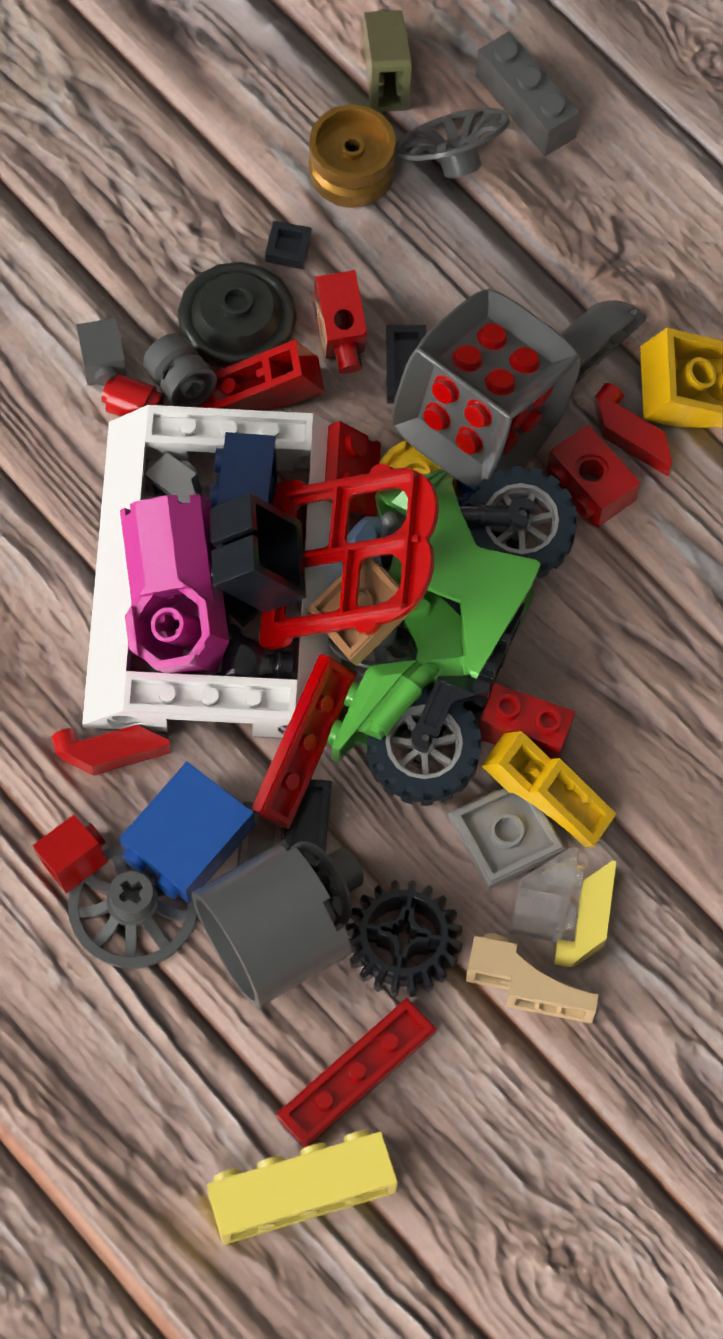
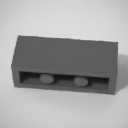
(527, 93)

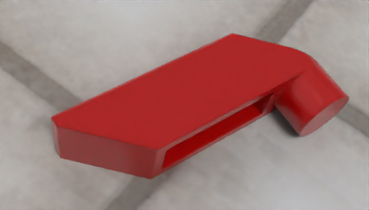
(631, 431)
(109, 750)

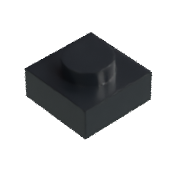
(288, 244)

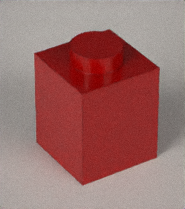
(71, 852)

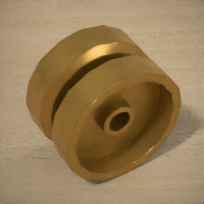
(352, 155)

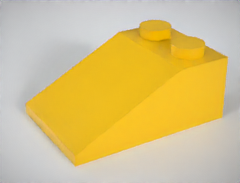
(682, 380)

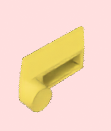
(591, 919)

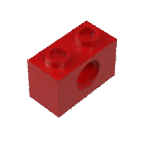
(588, 454)
(540, 720)

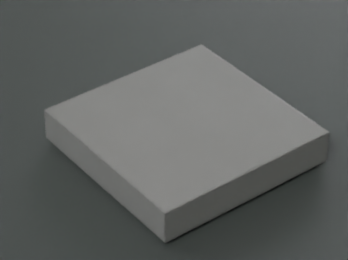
(505, 836)

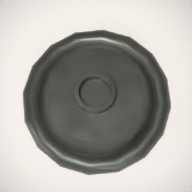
(236, 312)

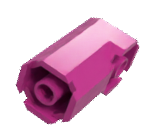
(175, 609)

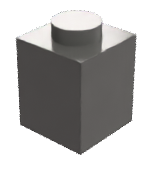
(101, 351)

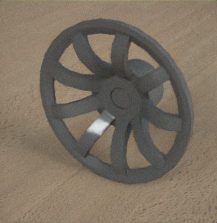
(458, 153)
(130, 902)

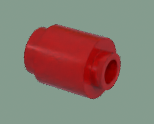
(128, 394)

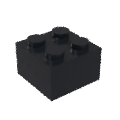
(257, 553)

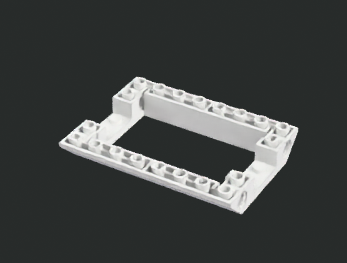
(149, 699)

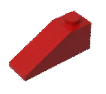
(268, 380)

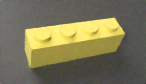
(301, 1186)

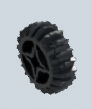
(419, 943)

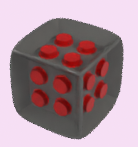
(485, 388)

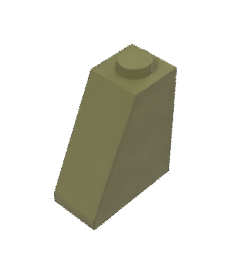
(387, 60)

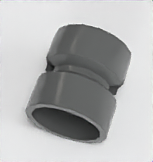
(179, 370)

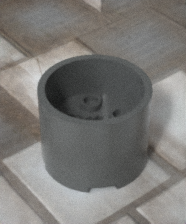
(271, 923)

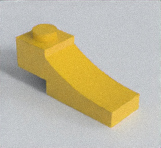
(549, 786)

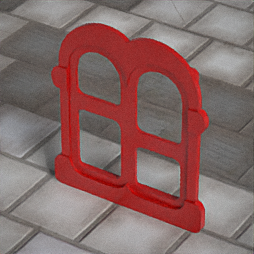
(408, 544)

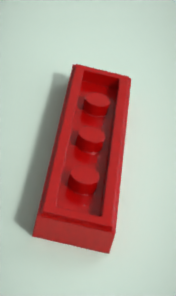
(303, 742)
(356, 1073)

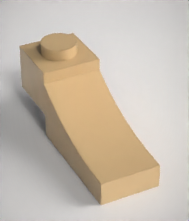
(498, 965)

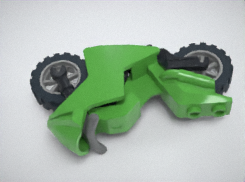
(458, 628)

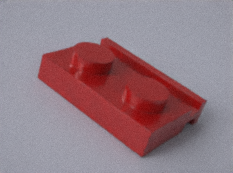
(352, 455)

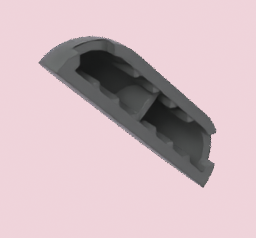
(601, 331)

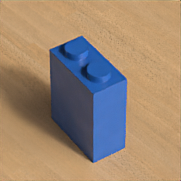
(186, 833)

